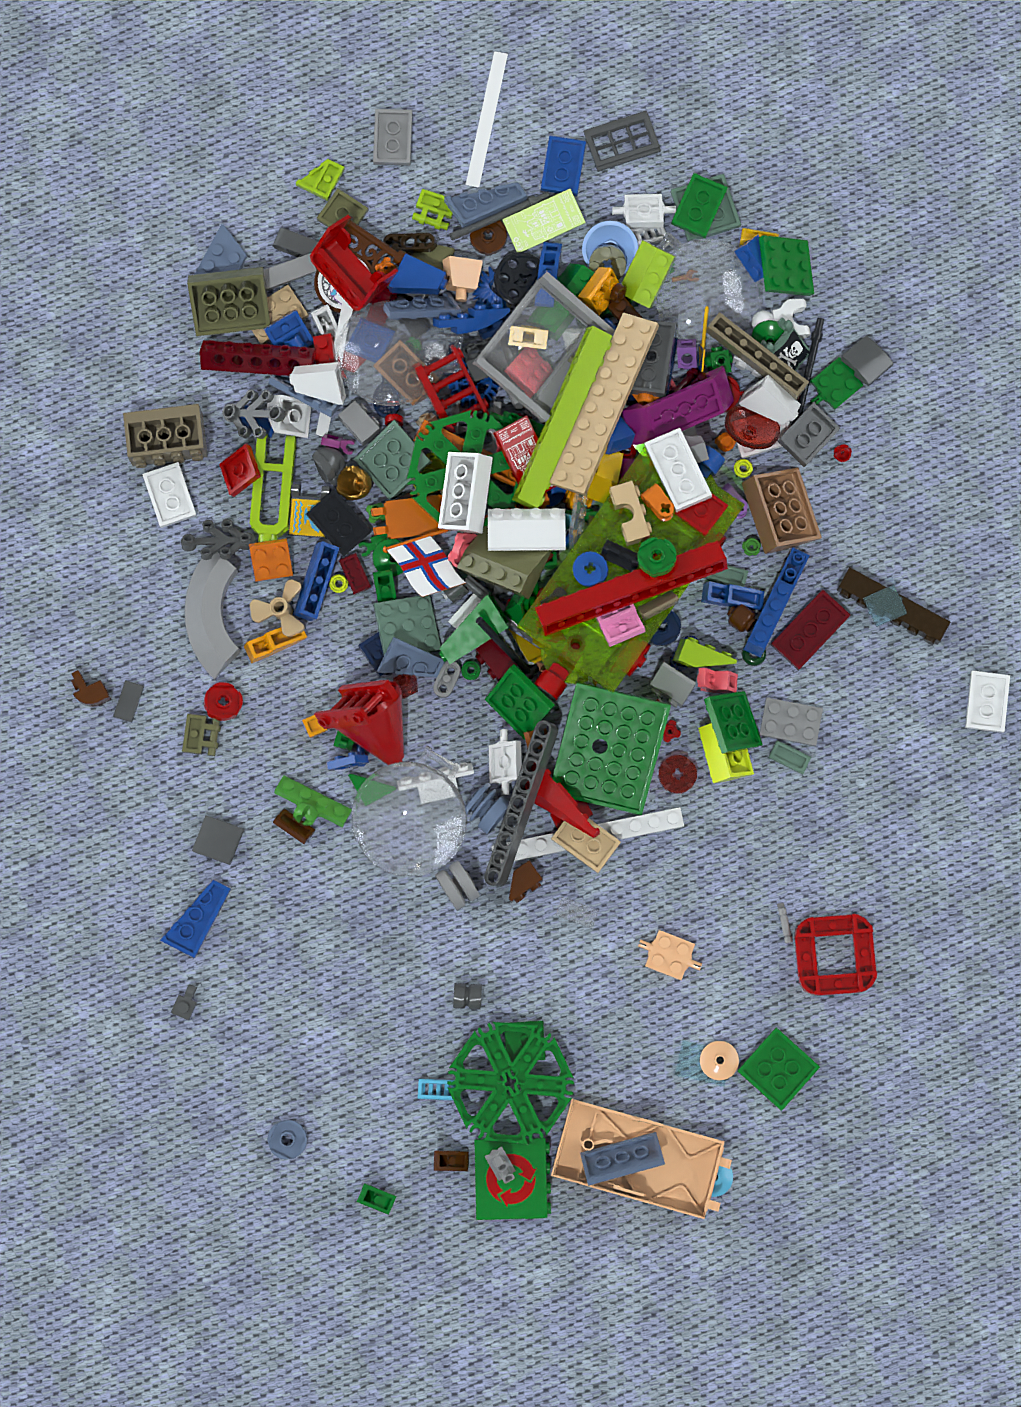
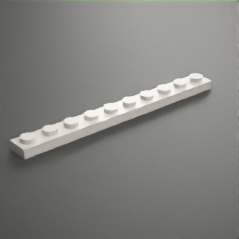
(619, 829)

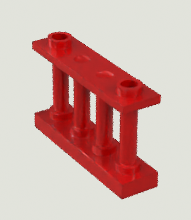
(433, 388)
(355, 704)

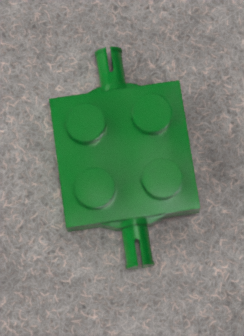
(835, 384)

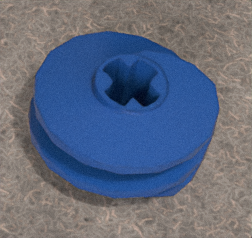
(583, 562)

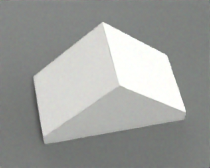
(324, 321)

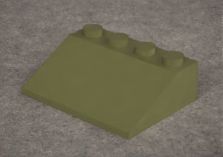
(229, 301)
(508, 570)

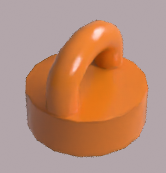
(724, 442)

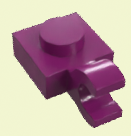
(333, 441)

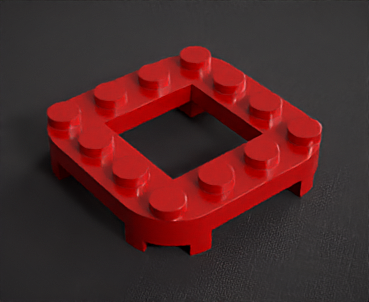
(863, 954)

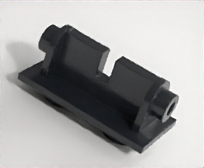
(619, 556)

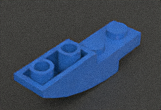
(550, 259)
(477, 318)

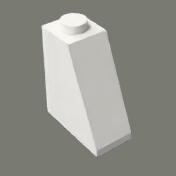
(319, 381)
(770, 401)

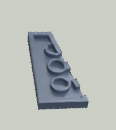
(421, 308)

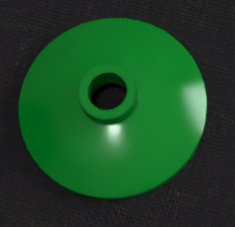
(767, 330)
(381, 559)

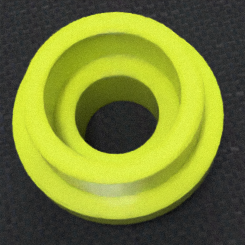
(743, 462)
(338, 577)

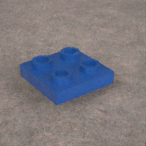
(289, 331)

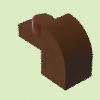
(90, 695)

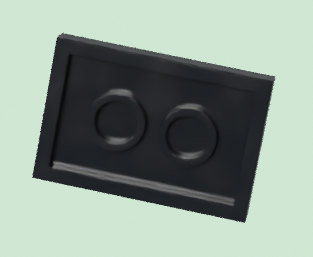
(338, 522)

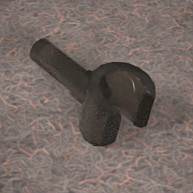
(558, 592)

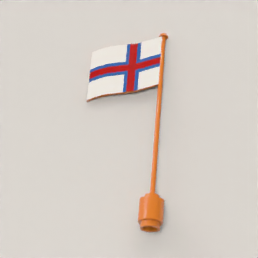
(427, 564)

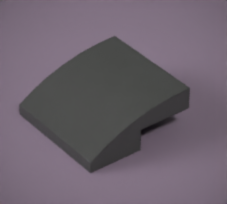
(867, 360)
(217, 840)

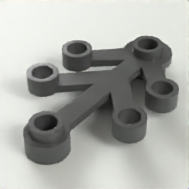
(233, 412)
(219, 541)

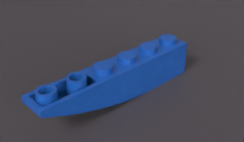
(776, 602)

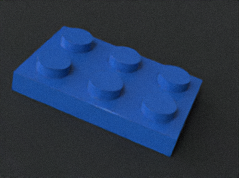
(563, 165)

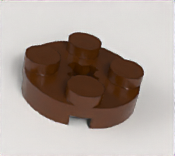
(488, 246)

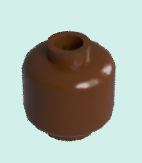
(741, 618)

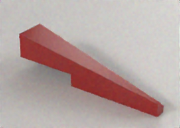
(559, 802)

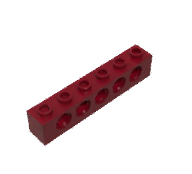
(253, 357)

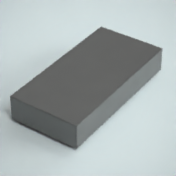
(128, 701)

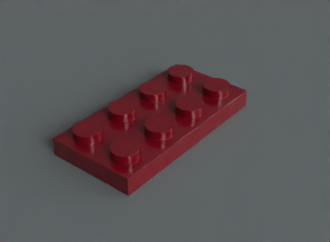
(810, 630)

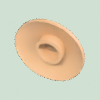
(711, 1067)

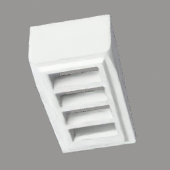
(644, 230)

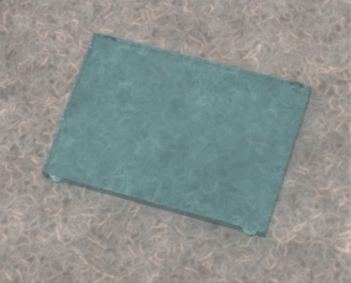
(689, 1064)

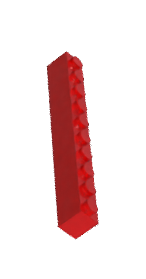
(629, 589)

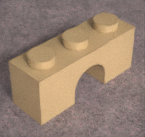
(626, 496)

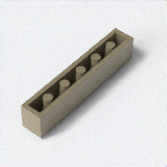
(756, 355)

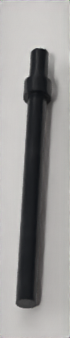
(816, 337)

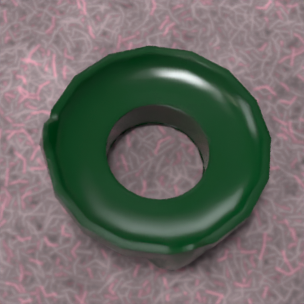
(750, 661)

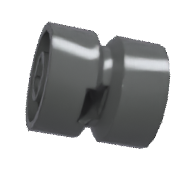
(467, 996)

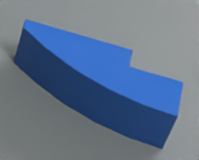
(732, 595)

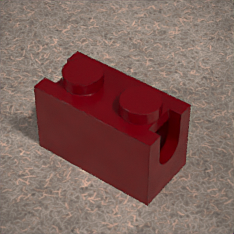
(494, 658)

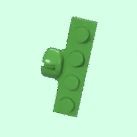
(311, 803)

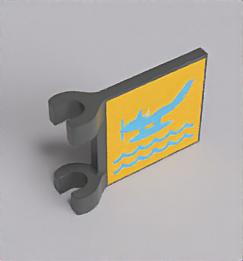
(298, 522)

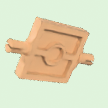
(670, 955)

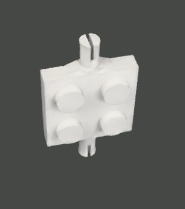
(644, 210)
(504, 761)

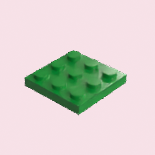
(786, 265)
(519, 701)
(733, 722)
(778, 1069)

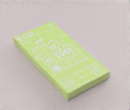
(543, 221)

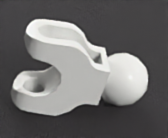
(786, 311)

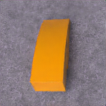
(271, 643)

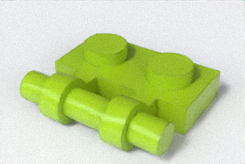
(435, 204)

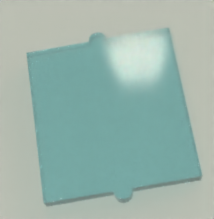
(885, 605)

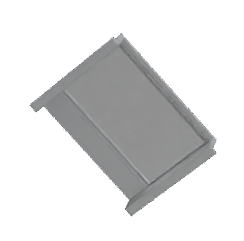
(535, 342)

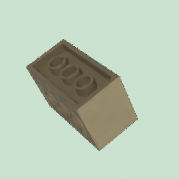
(164, 423)

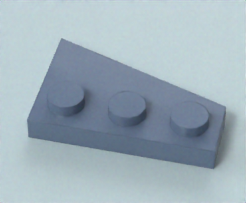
(409, 659)

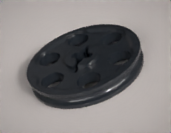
(514, 274)

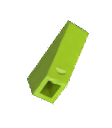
(696, 655)

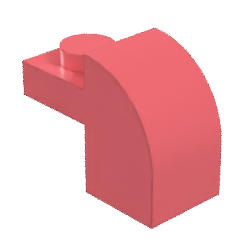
(717, 681)

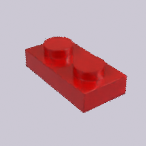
(324, 349)

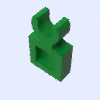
(374, 542)

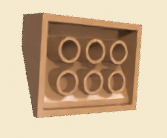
(781, 510)

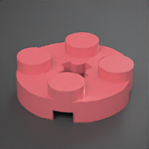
(462, 541)

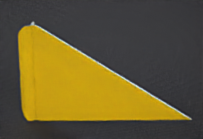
(529, 650)

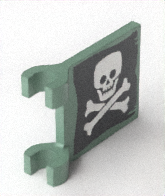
(789, 346)

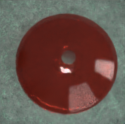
(751, 428)

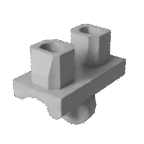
(501, 1165)

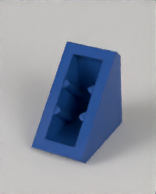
(621, 438)

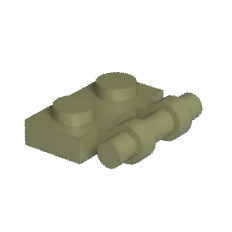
(195, 732)

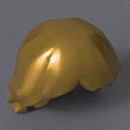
(353, 483)

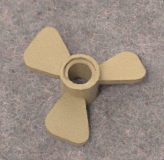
(261, 610)

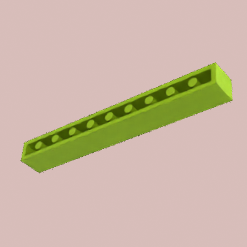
(562, 417)

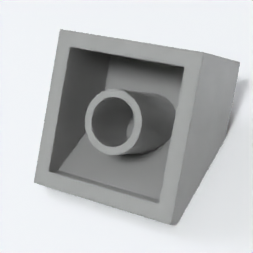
(672, 685)

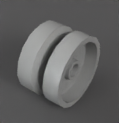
(457, 885)

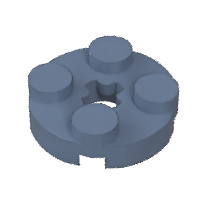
(297, 1134)

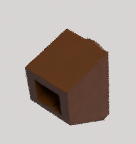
(523, 880)

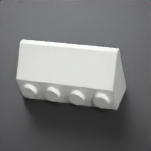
(465, 492)
(526, 529)

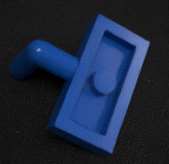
(354, 759)

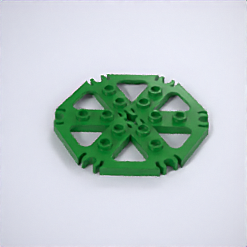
(440, 446)
(521, 1066)

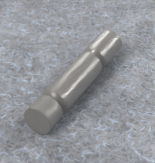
(784, 923)

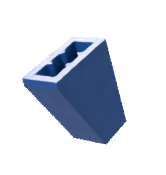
(417, 278)

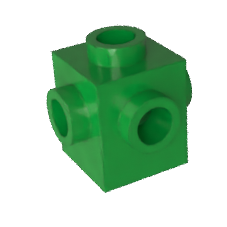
(725, 359)

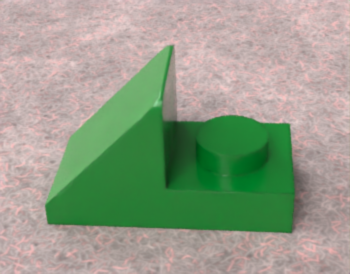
(384, 586)
(376, 1198)

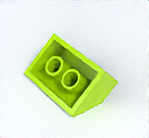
(647, 274)

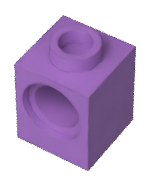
(683, 347)

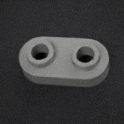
(446, 679)

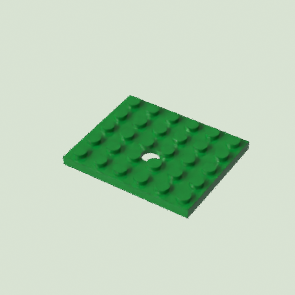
(633, 734)

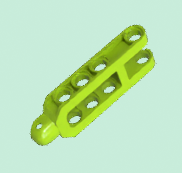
(264, 531)

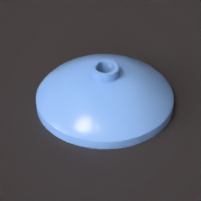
(610, 232)

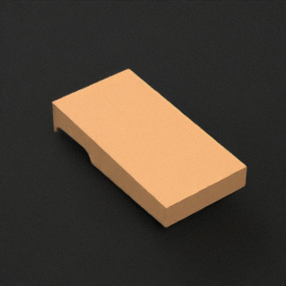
(679, 1185)

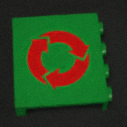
(524, 1195)

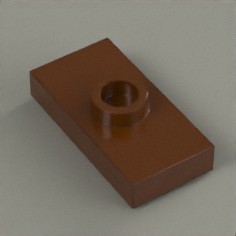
(287, 823)

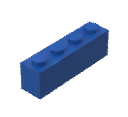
(316, 581)

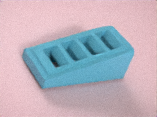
(421, 1089)

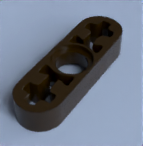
(417, 247)

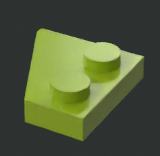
(322, 180)

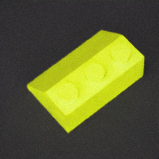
(723, 766)

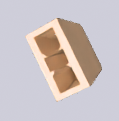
(462, 275)

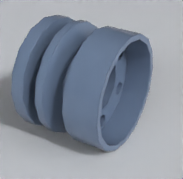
(486, 808)

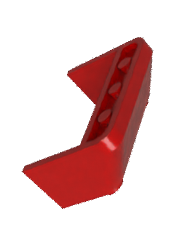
(345, 270)

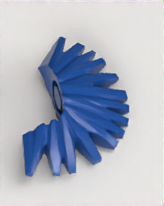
(485, 293)

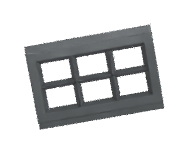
(625, 157)

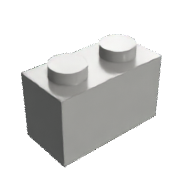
(359, 423)

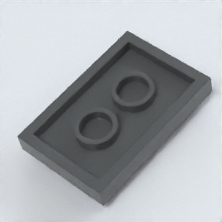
(808, 434)

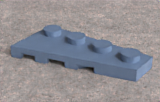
(484, 203)
(283, 384)

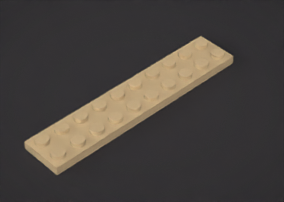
(604, 404)

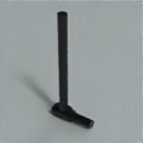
(529, 670)

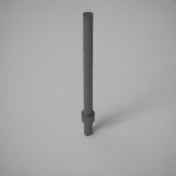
(530, 201)

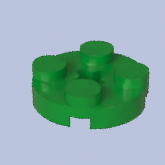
(658, 546)

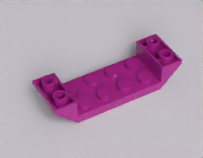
(681, 408)

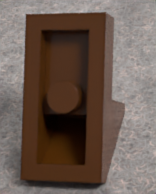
(450, 1160)

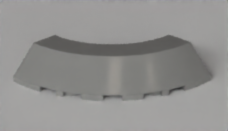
(205, 614)

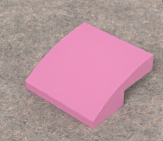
(620, 625)

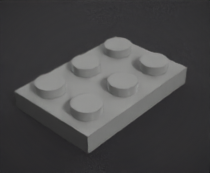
(392, 137)
(791, 721)

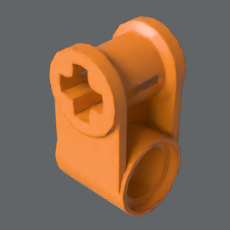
(656, 500)

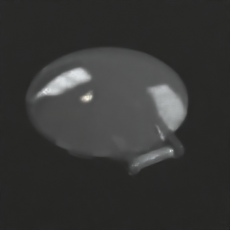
(704, 276)
(380, 354)
(410, 816)

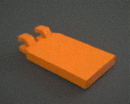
(407, 518)

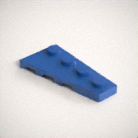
(194, 925)

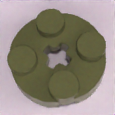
(605, 253)

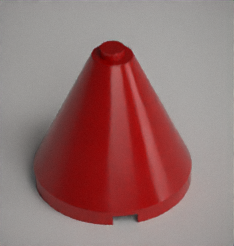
(385, 733)

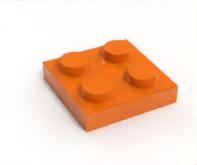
(271, 559)

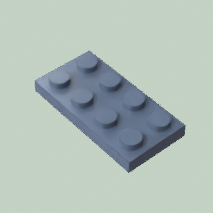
(622, 1158)

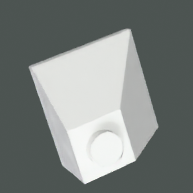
(296, 416)

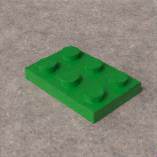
(699, 205)

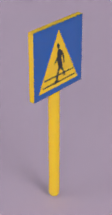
(701, 351)

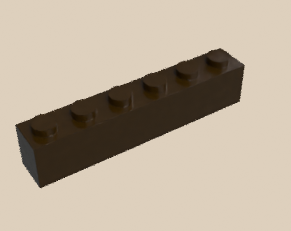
(917, 620)

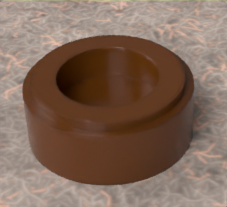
(618, 292)

